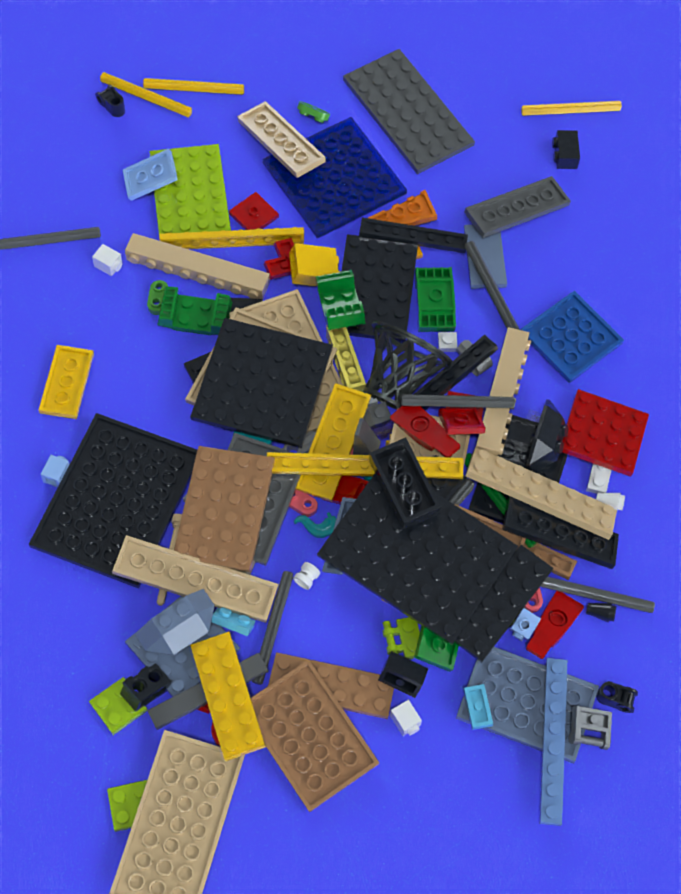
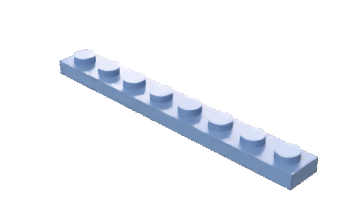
(553, 742)

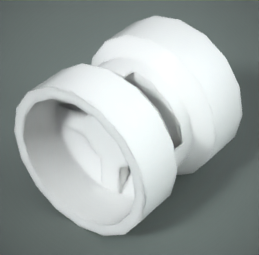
(306, 575)

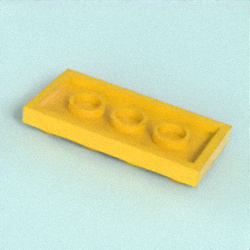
(66, 382)

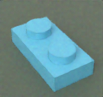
(233, 621)
(478, 707)

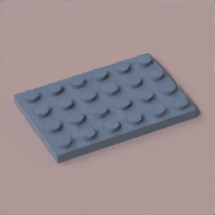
(517, 699)

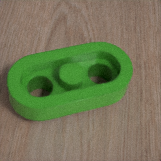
(319, 114)
(156, 295)

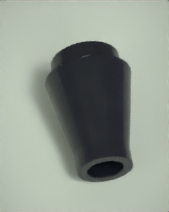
(602, 611)

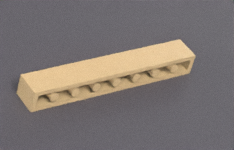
(197, 266)
(504, 385)

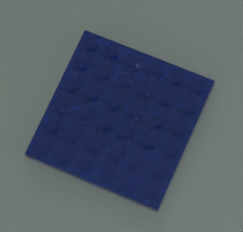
(343, 187)

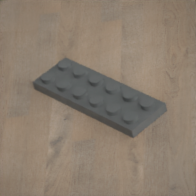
(517, 206)

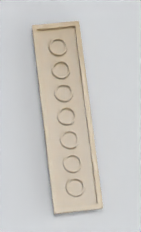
(542, 493)
(168, 572)

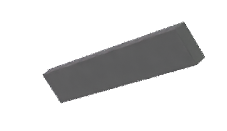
(195, 697)

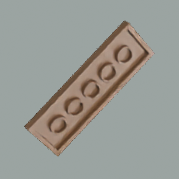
(352, 688)

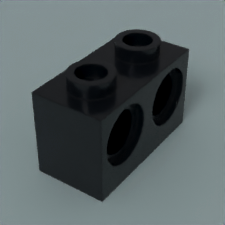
(147, 689)

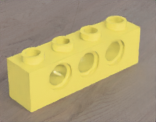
(346, 359)

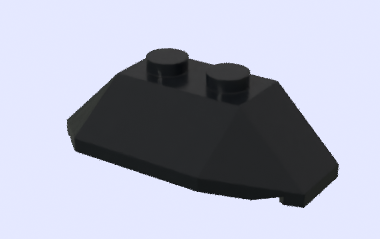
(547, 439)

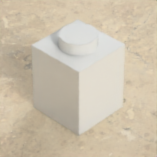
(107, 260)
(406, 718)

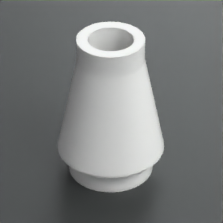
(615, 500)

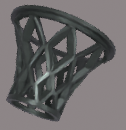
(408, 369)

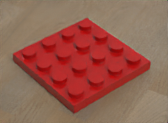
(604, 432)

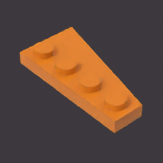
(413, 212)

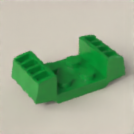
(435, 299)
(339, 300)
(193, 313)

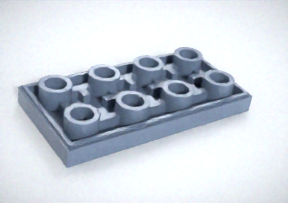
(492, 254)

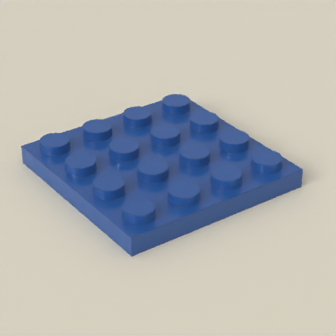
(572, 336)

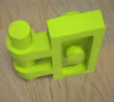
(408, 633)

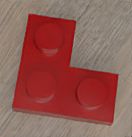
(280, 266)

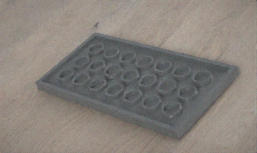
(408, 111)

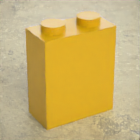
(311, 261)

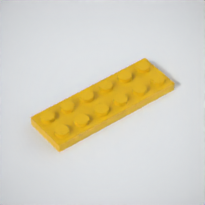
(335, 436)
(227, 696)

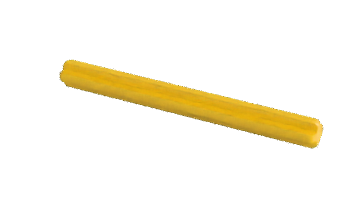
(196, 86)
(146, 94)
(563, 108)

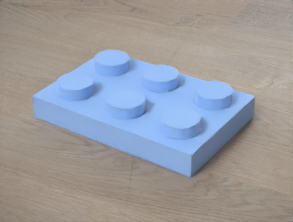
(150, 174)

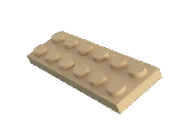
(281, 139)

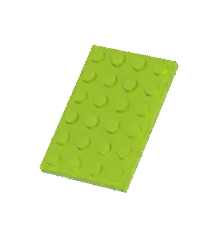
(198, 196)

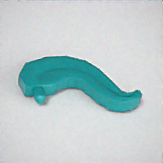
(317, 530)

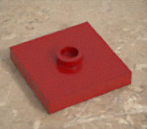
(254, 213)
(461, 421)

